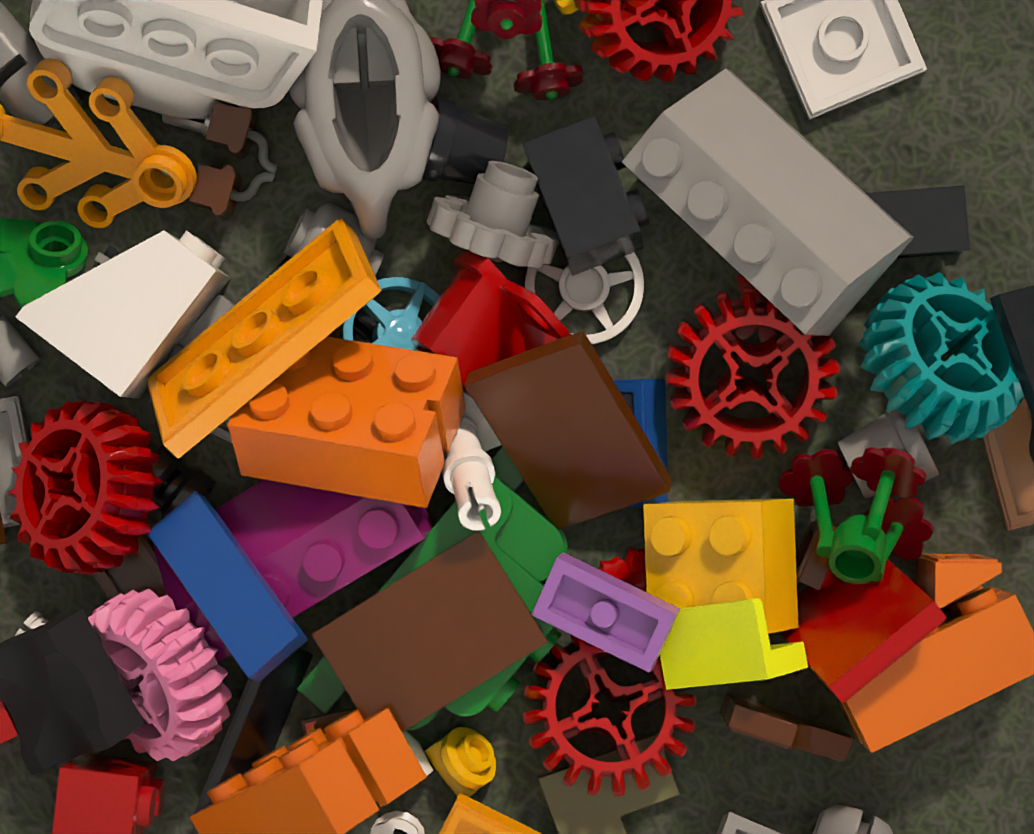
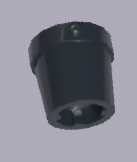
(463, 144)

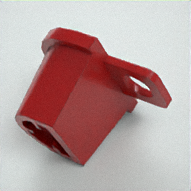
(485, 318)

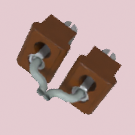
(233, 130)

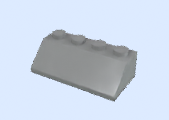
(768, 202)

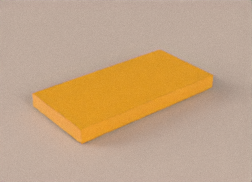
(261, 337)

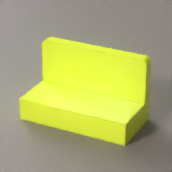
(725, 646)

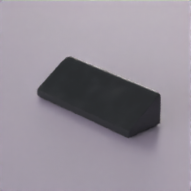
(257, 721)

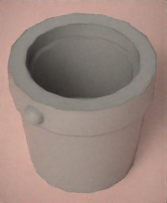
(887, 432)

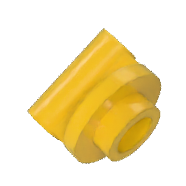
(463, 760)

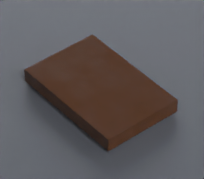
(568, 431)
(431, 635)

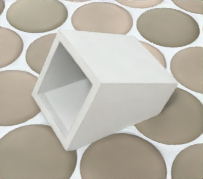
(131, 309)

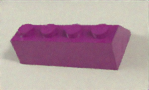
(306, 543)

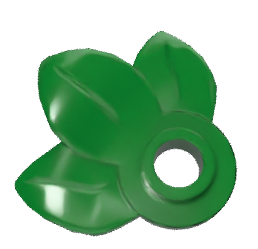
(38, 257)

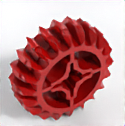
(683, 33)
(786, 414)
(84, 487)
(557, 732)

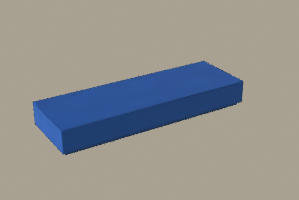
(227, 587)

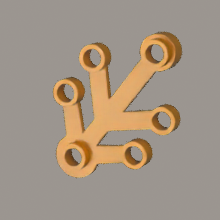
(90, 152)

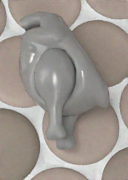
(368, 105)

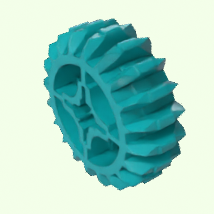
(905, 349)

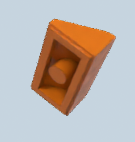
(954, 575)

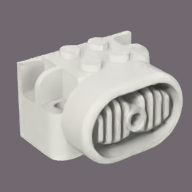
(182, 51)

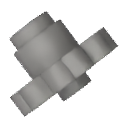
(496, 218)

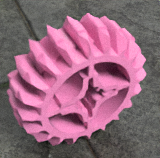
(166, 672)

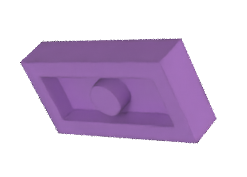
(605, 612)

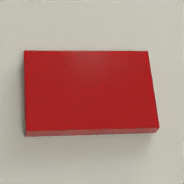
(861, 628)

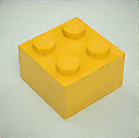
(724, 554)

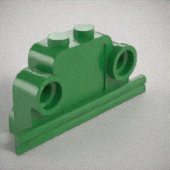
(526, 549)

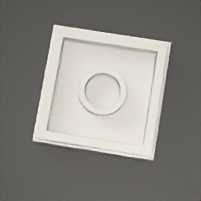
(842, 49)

